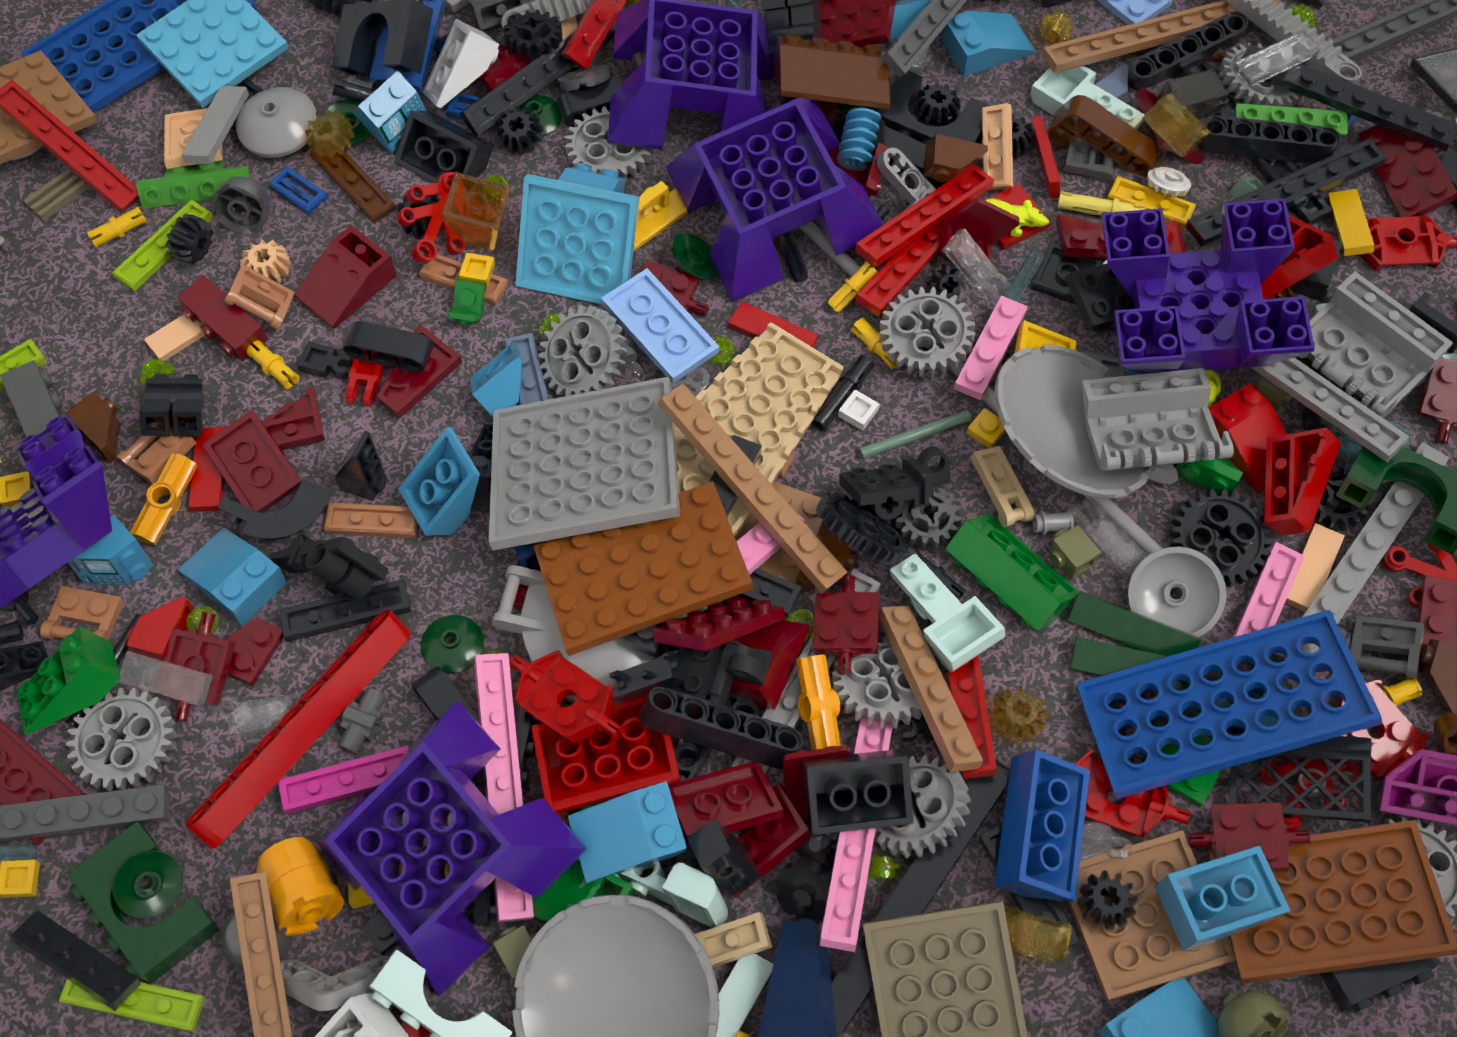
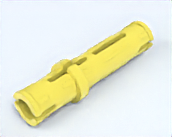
(1094, 205)

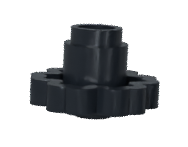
(804, 889)

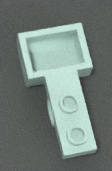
(1057, 88)
(957, 629)
(685, 889)

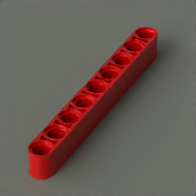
(298, 730)

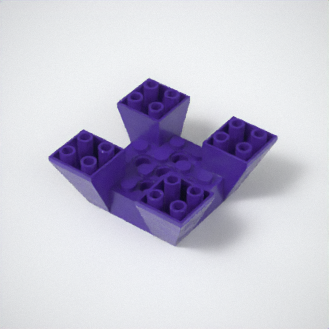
(692, 61)
(768, 182)
(1209, 303)
(56, 517)
(423, 905)

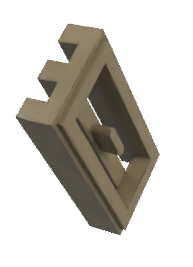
(53, 192)

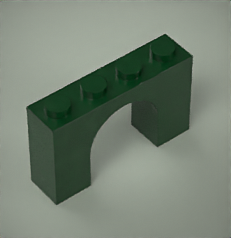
(1411, 468)
(151, 948)

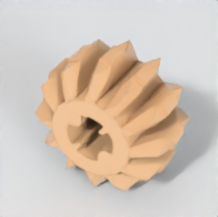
(267, 260)

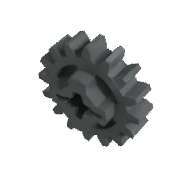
(919, 525)

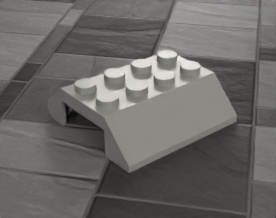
(1373, 345)
(1152, 420)

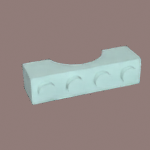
(402, 986)

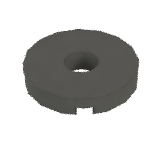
(587, 77)

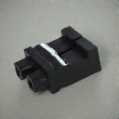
(791, 17)
(175, 398)

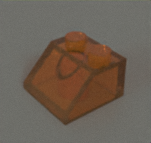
(476, 209)

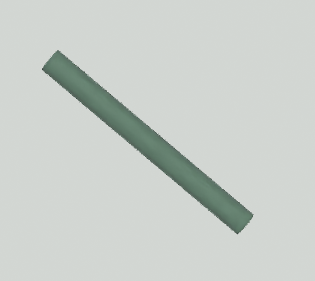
(915, 434)

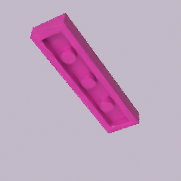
(338, 781)

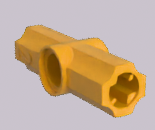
(171, 482)
(818, 702)

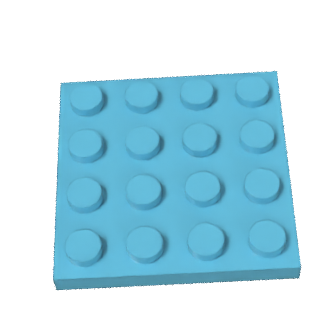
(212, 45)
(575, 238)

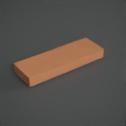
(446, 270)
(370, 520)

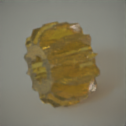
(329, 134)
(1018, 724)

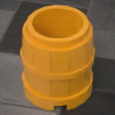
(299, 885)

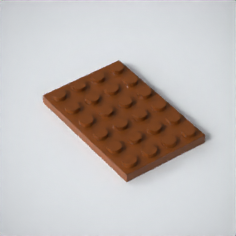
(642, 572)
(1352, 904)

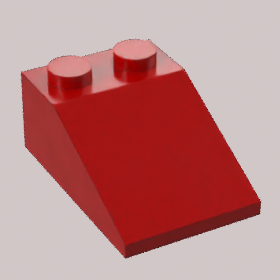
(1249, 421)

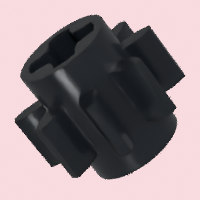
(941, 276)

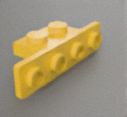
(657, 212)

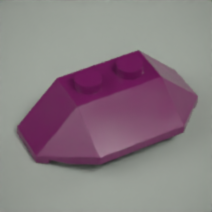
(1423, 787)

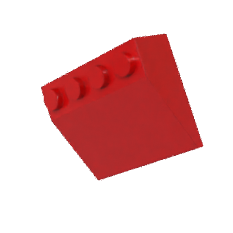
(603, 766)

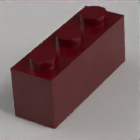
(219, 320)

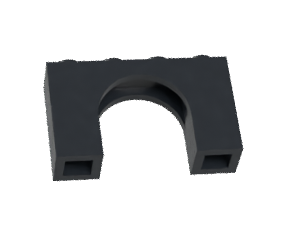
(362, 24)
(903, 96)

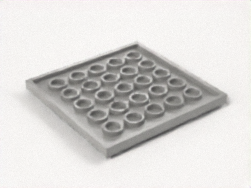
(582, 464)

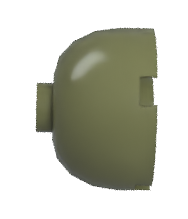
(1252, 1016)

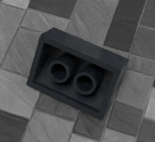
(438, 146)
(857, 791)

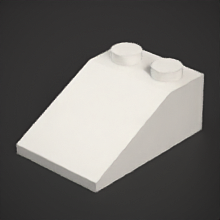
(461, 61)

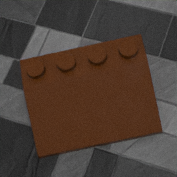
(831, 71)

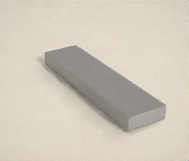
(215, 125)

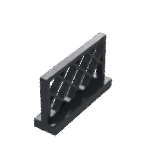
(1339, 749)

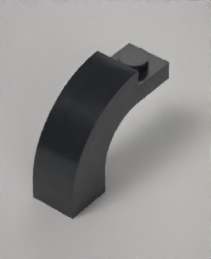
(295, 517)

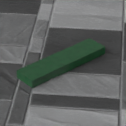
(1130, 626)
(1107, 658)

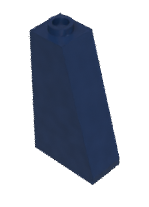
(800, 985)

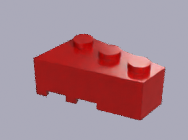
(1311, 252)
(1297, 478)

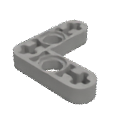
(922, 185)
(328, 992)

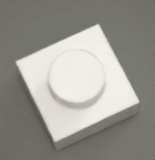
(858, 410)

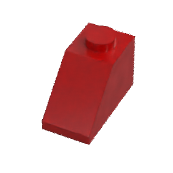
(154, 629)

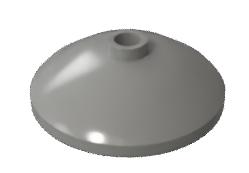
(275, 122)
(1194, 574)

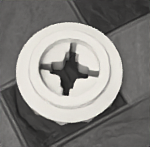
(1168, 181)

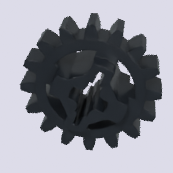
(533, 33)
(1336, 510)

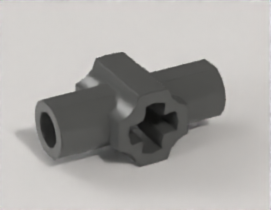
(361, 721)

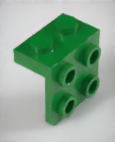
(1211, 474)

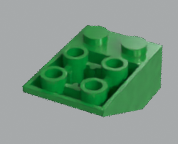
(69, 680)
(572, 889)

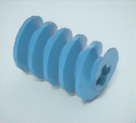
(858, 138)

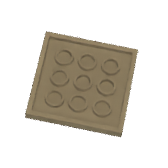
(945, 974)

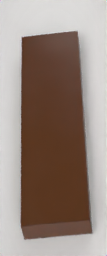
(356, 185)

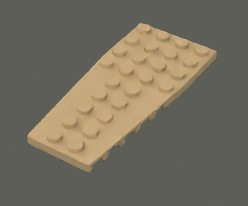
(766, 399)

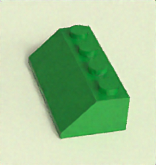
(1012, 571)

